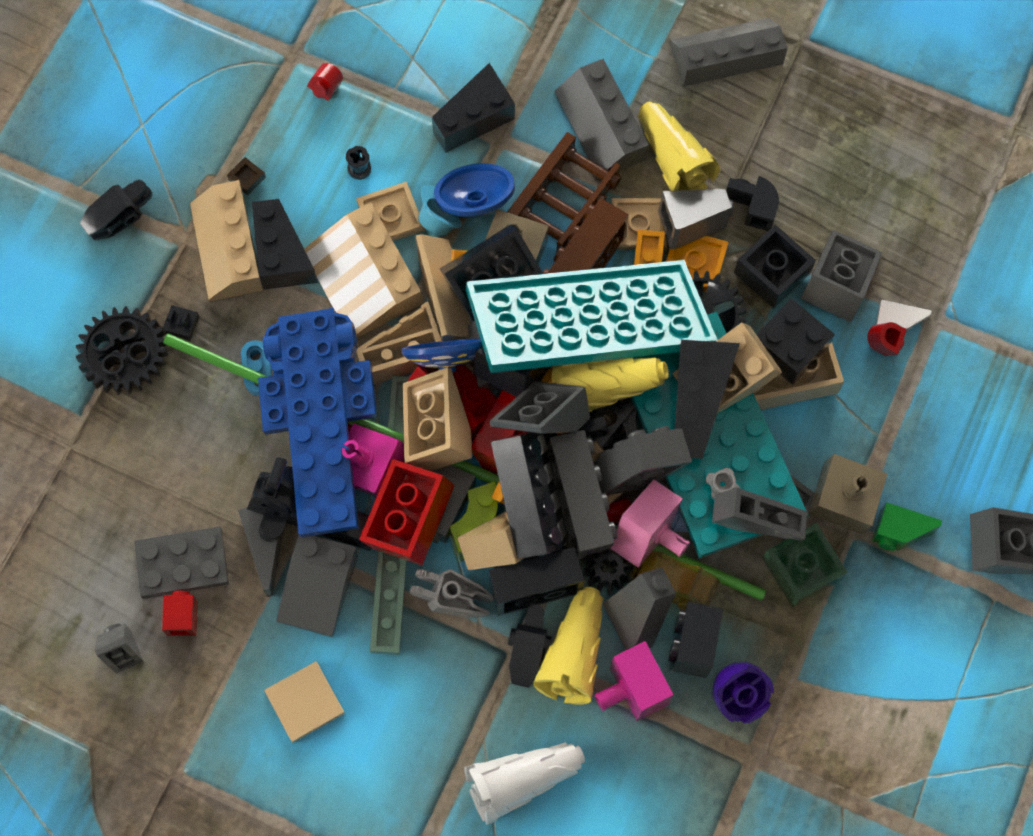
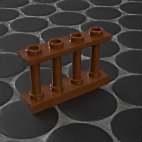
(551, 171)

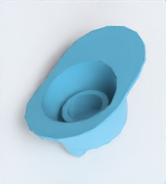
(433, 218)

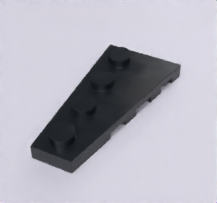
(701, 385)

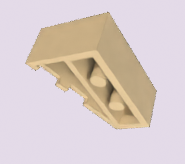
(385, 348)
(489, 544)

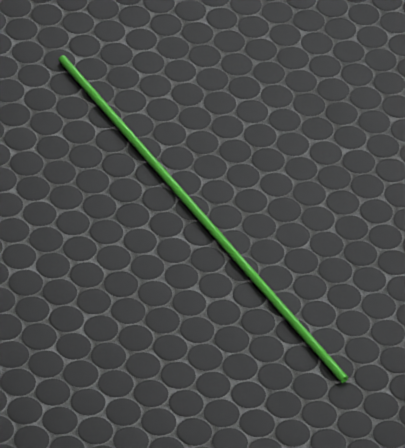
(480, 473)

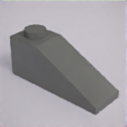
(758, 515)
(264, 553)
(118, 648)

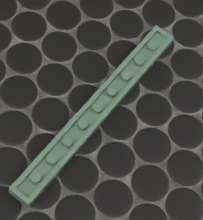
(390, 569)

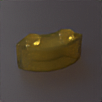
(688, 581)

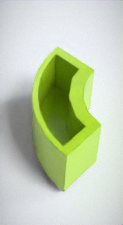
(479, 510)

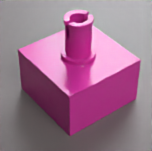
(371, 457)
(638, 682)

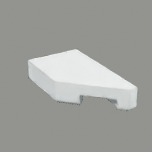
(901, 314)

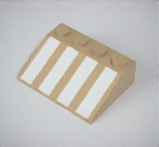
(363, 271)

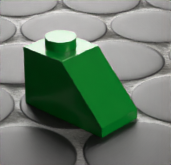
(902, 527)

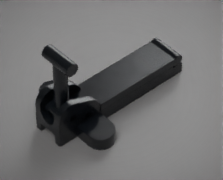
(275, 500)

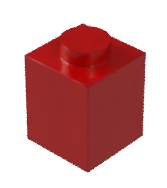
(180, 614)

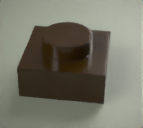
(248, 175)

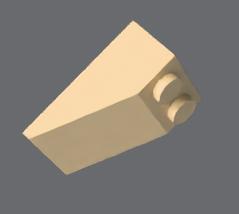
(435, 422)

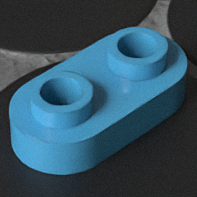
(261, 365)

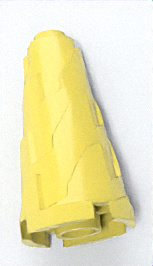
(677, 151)
(612, 379)
(571, 660)

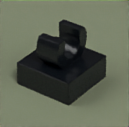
(181, 322)

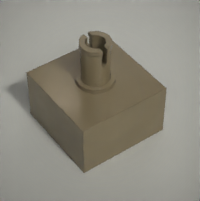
(532, 232)
(848, 493)

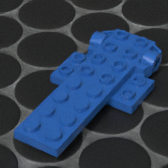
(314, 397)

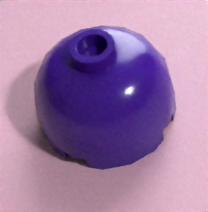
(742, 692)

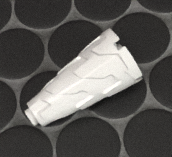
(517, 778)

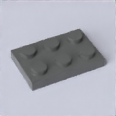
(181, 562)

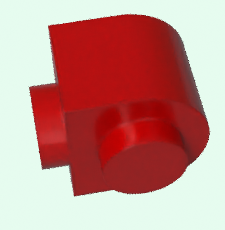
(325, 81)
(886, 338)

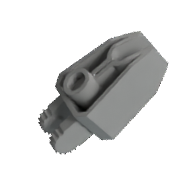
(452, 594)

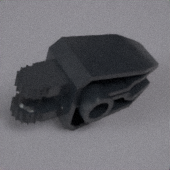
(115, 210)
(528, 645)

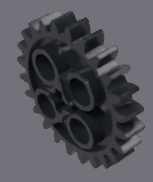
(112, 329)

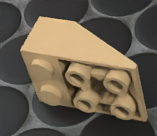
(751, 367)

